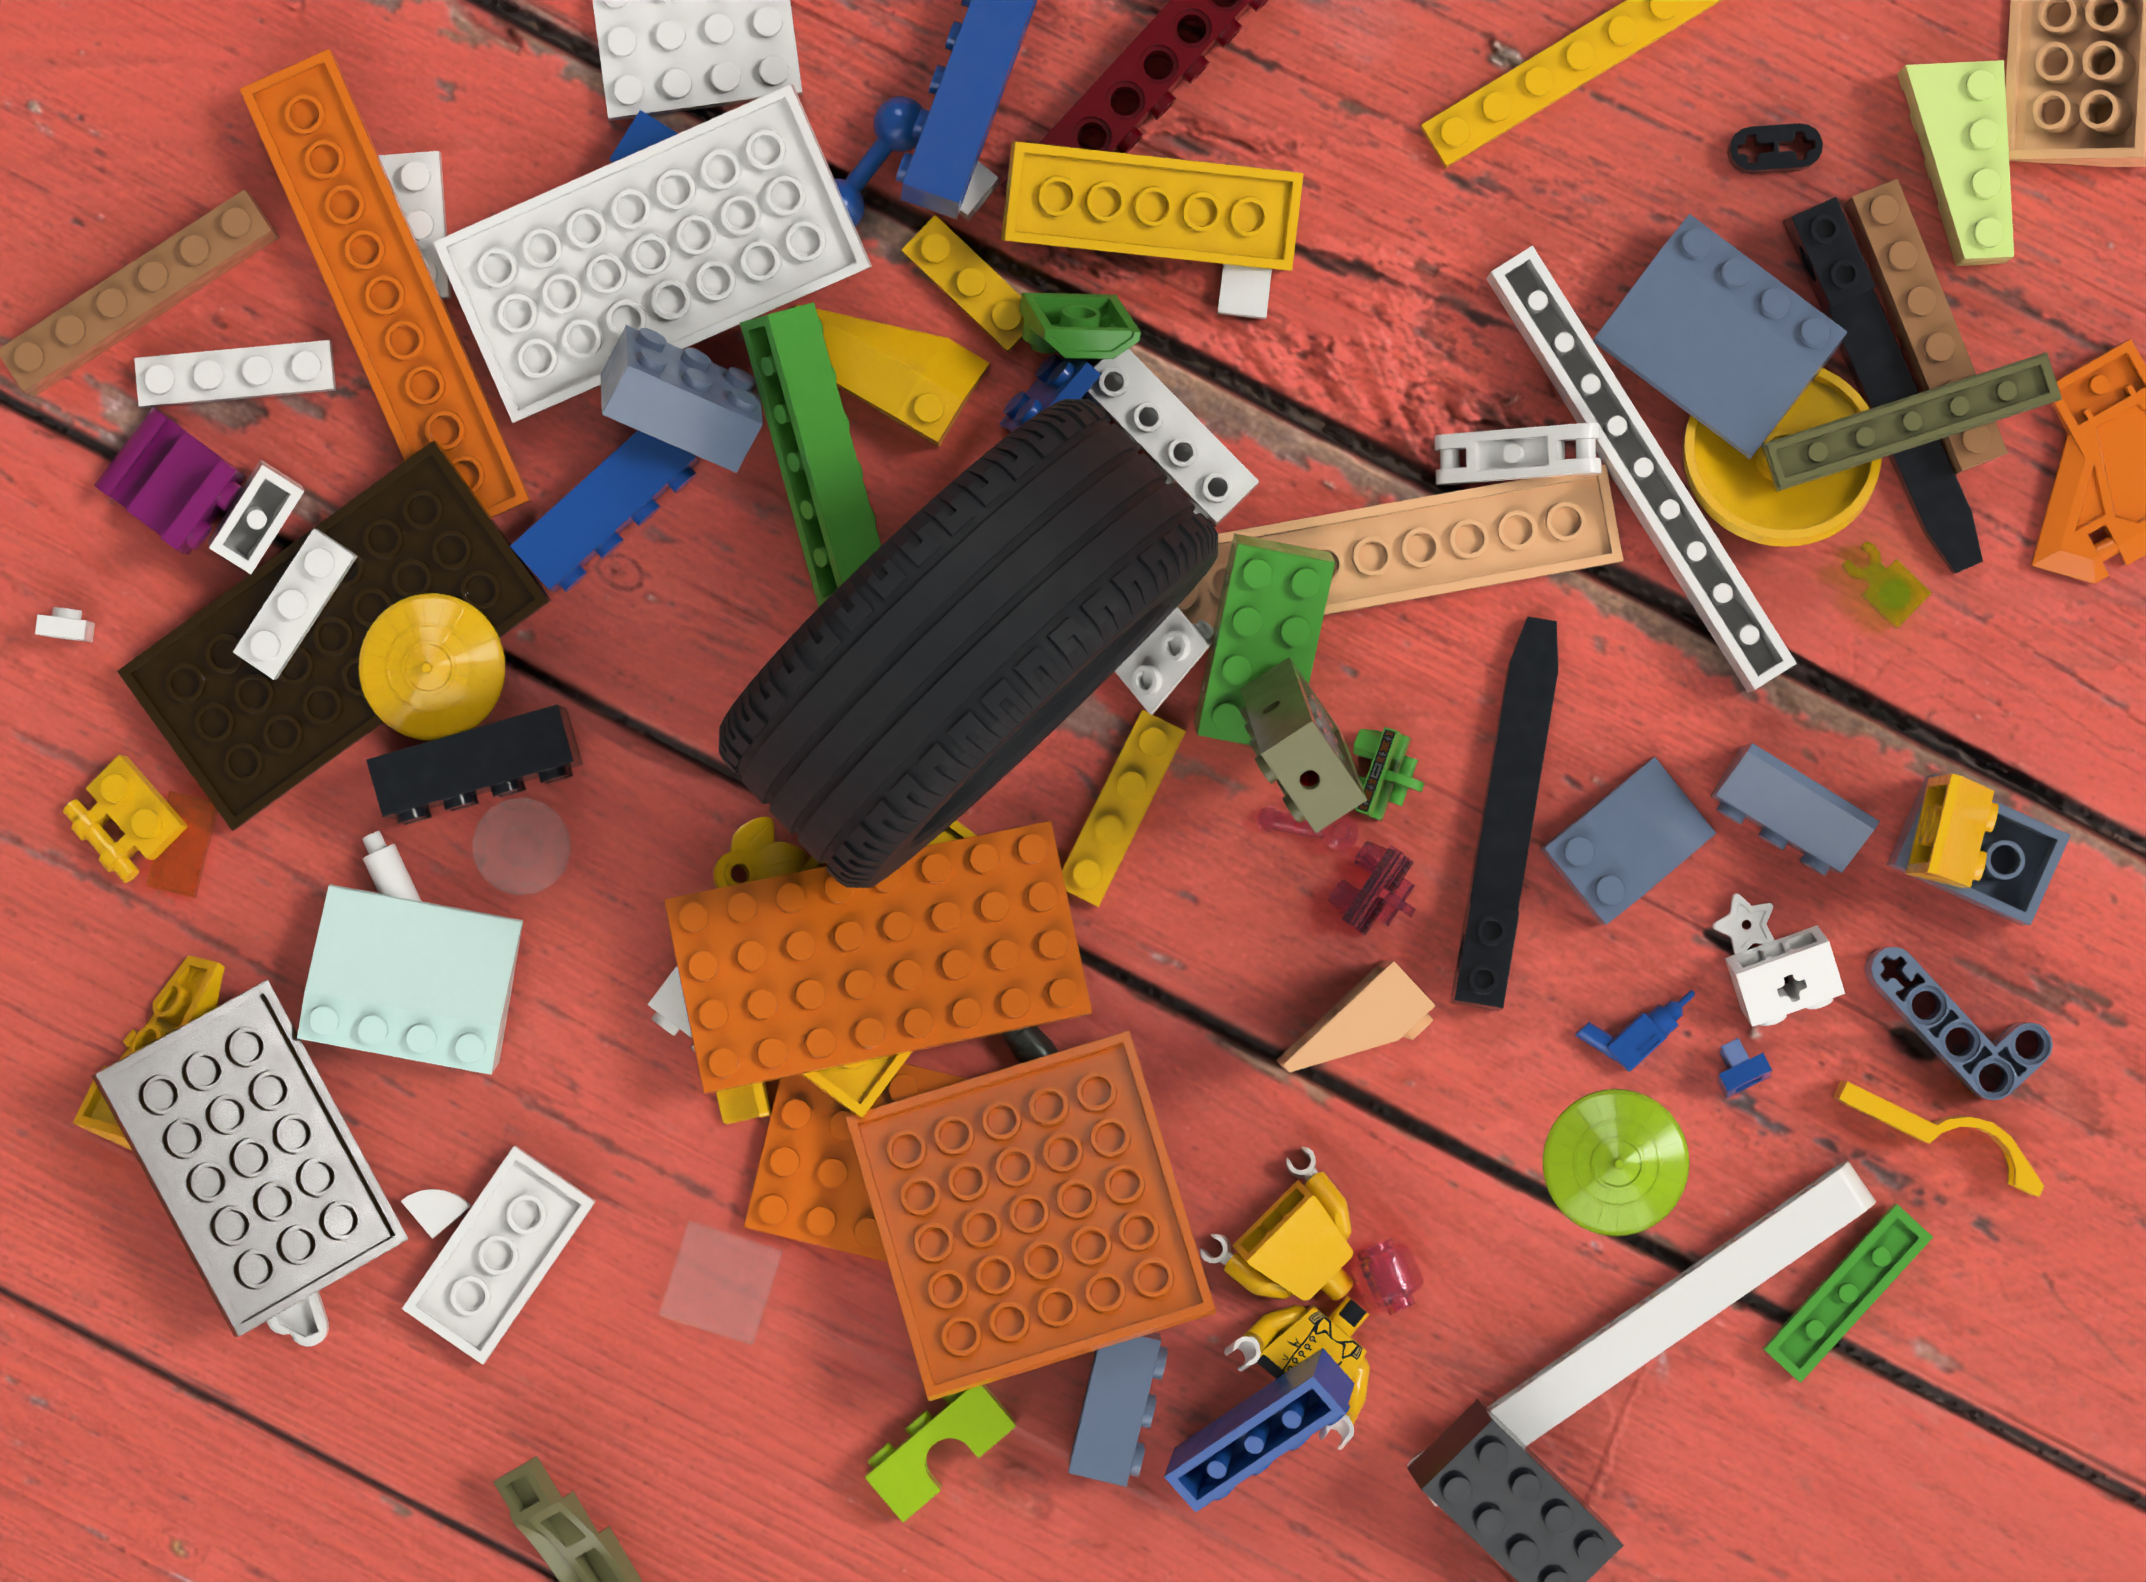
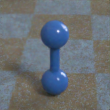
(894, 129)

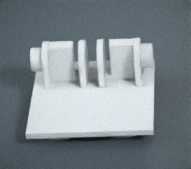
(1165, 659)

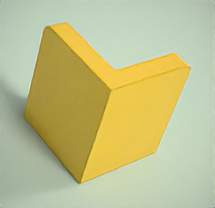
(744, 1103)

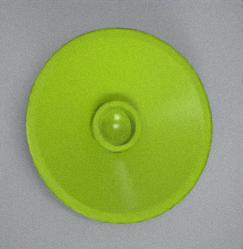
(1615, 1162)

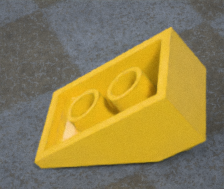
(1952, 831)

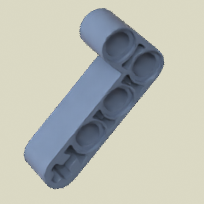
(1949, 1016)

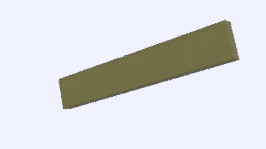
(1911, 422)

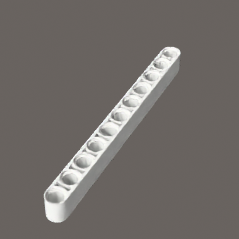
(1683, 1304)

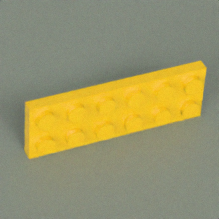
(1151, 206)

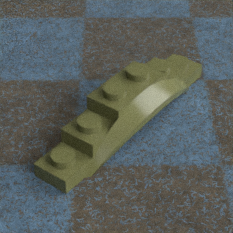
(562, 1528)

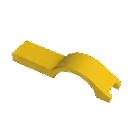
(2019, 1173)

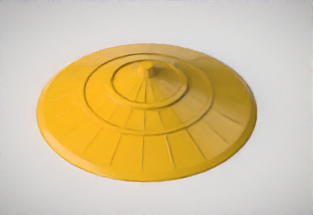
(431, 666)

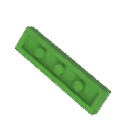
(1847, 1292)

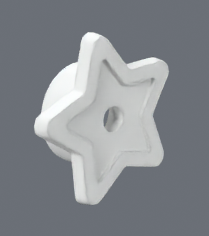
(1732, 924)

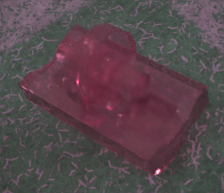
(1382, 893)

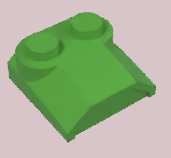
(1077, 325)

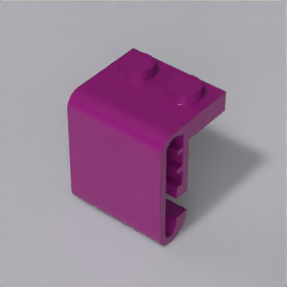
(171, 482)

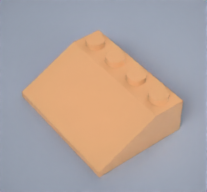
(2077, 82)
(1371, 1015)

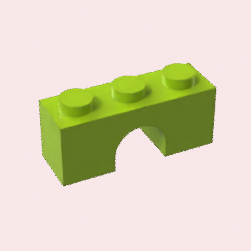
(902, 1472)

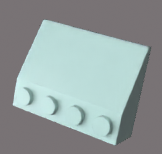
(410, 979)

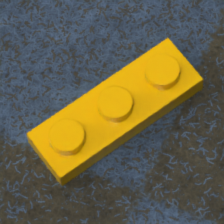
(968, 281)

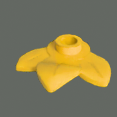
(758, 854)

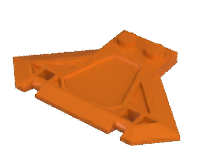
(2099, 468)

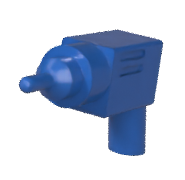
(1637, 1037)

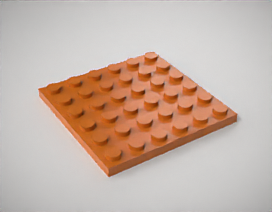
(1030, 1215)

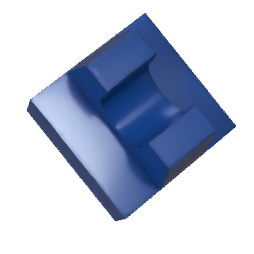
(1742, 1070)

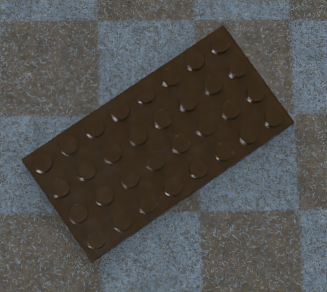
(264, 736)

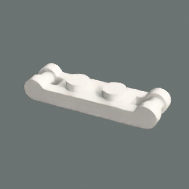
(1517, 453)

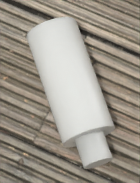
(388, 868)

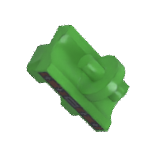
(1389, 772)

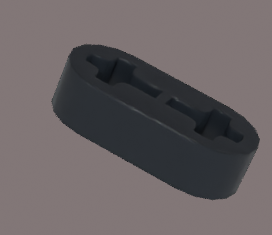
(1774, 136)

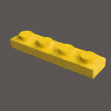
(1121, 807)

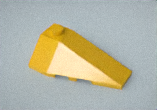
(902, 372)
(186, 996)

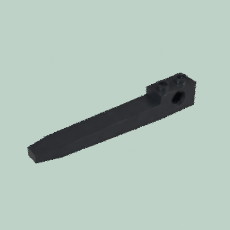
(1881, 374)
(1507, 819)

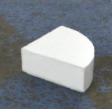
(435, 1209)

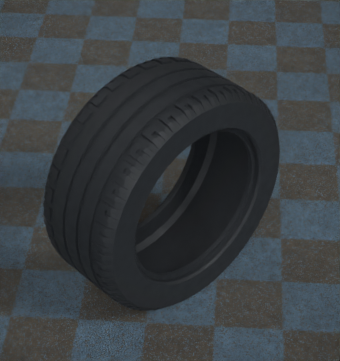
(966, 641)

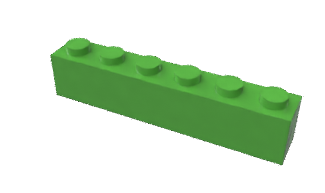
(812, 444)

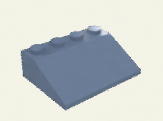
(1720, 336)

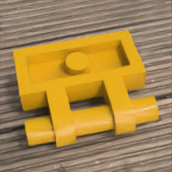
(137, 810)

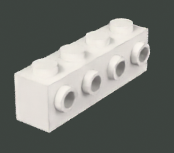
(1171, 436)

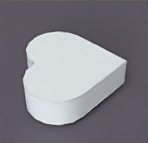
(304, 1321)

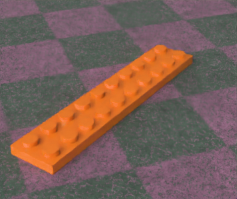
(379, 275)

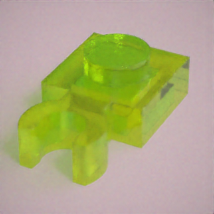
(1891, 590)

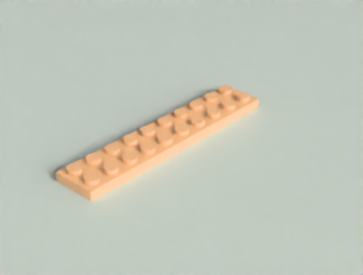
(1443, 542)

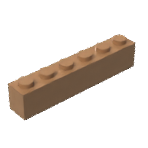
(138, 293)
(1918, 310)

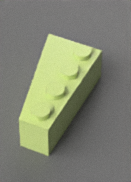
(1965, 147)

